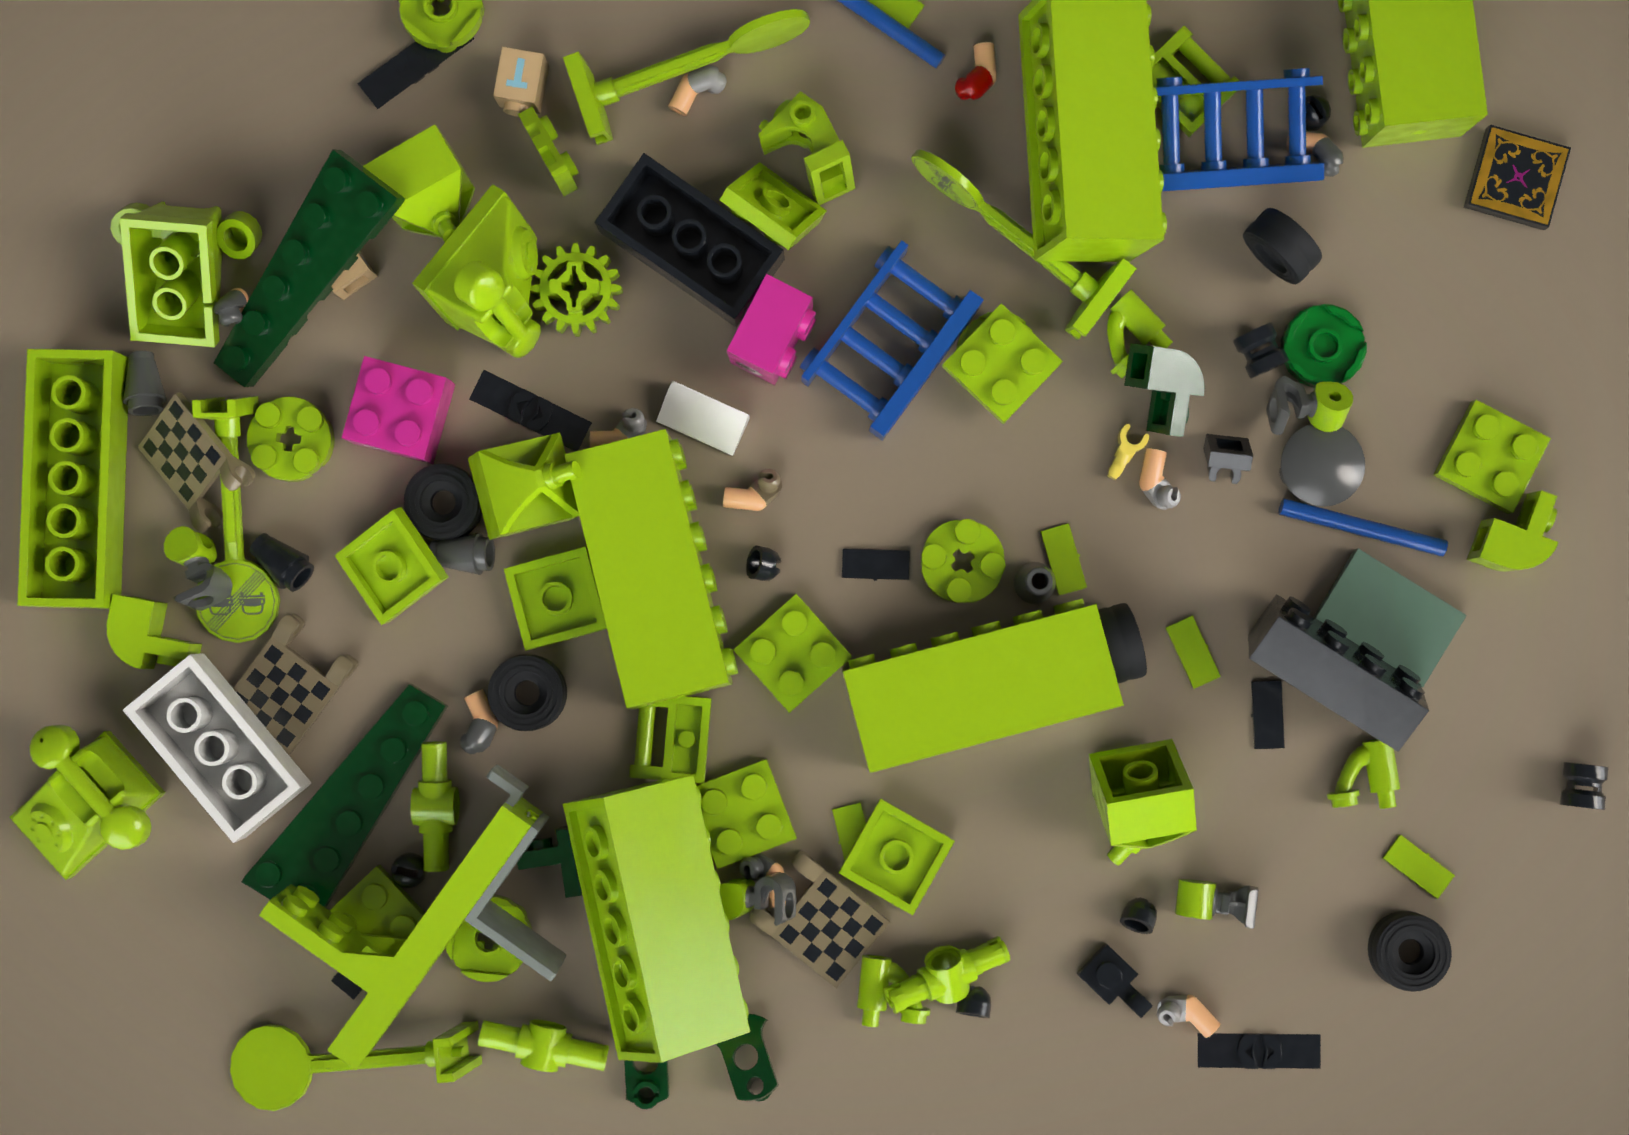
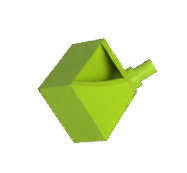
(430, 180)
(524, 485)
(1142, 796)

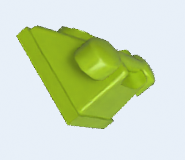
(176, 268)
(486, 275)
(88, 802)

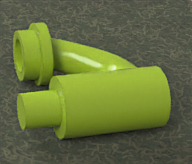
(1141, 321)
(1381, 774)
(874, 977)

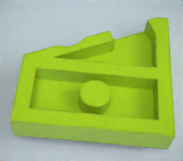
(542, 134)

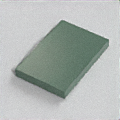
(1390, 614)

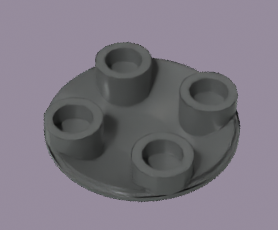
(1322, 465)

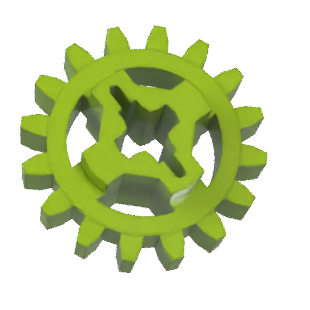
(595, 289)

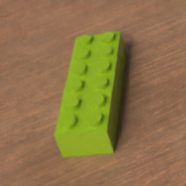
(73, 479)

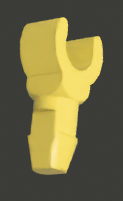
(1125, 452)

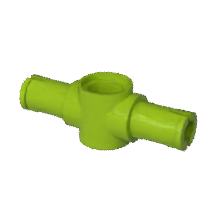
(435, 806)
(946, 974)
(543, 1045)

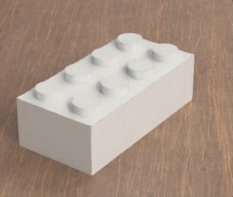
(217, 746)

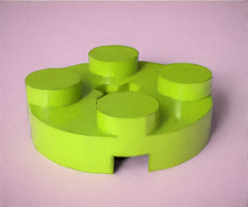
(442, 31)
(273, 421)
(966, 537)
(482, 963)

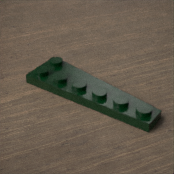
(325, 236)
(342, 814)

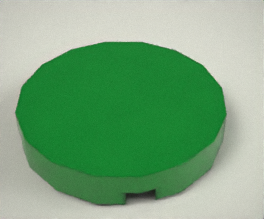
(1324, 345)

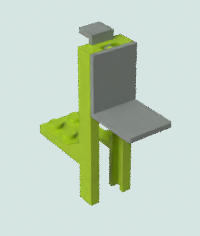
(396, 965)

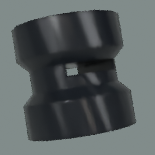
(1265, 359)
(1588, 776)

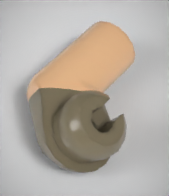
(757, 495)

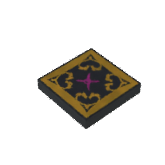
(1517, 177)

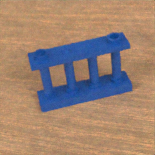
(1255, 167)
(931, 344)

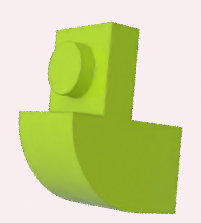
(1517, 546)
(136, 632)

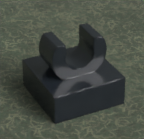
(1227, 453)

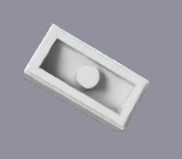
(702, 418)

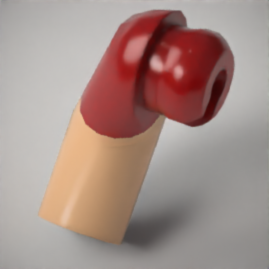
(980, 78)

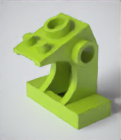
(829, 164)

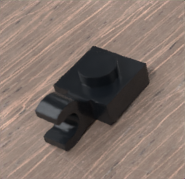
(1112, 978)

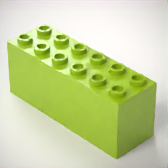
(1413, 69)
(1091, 129)
(651, 569)
(982, 685)
(657, 919)

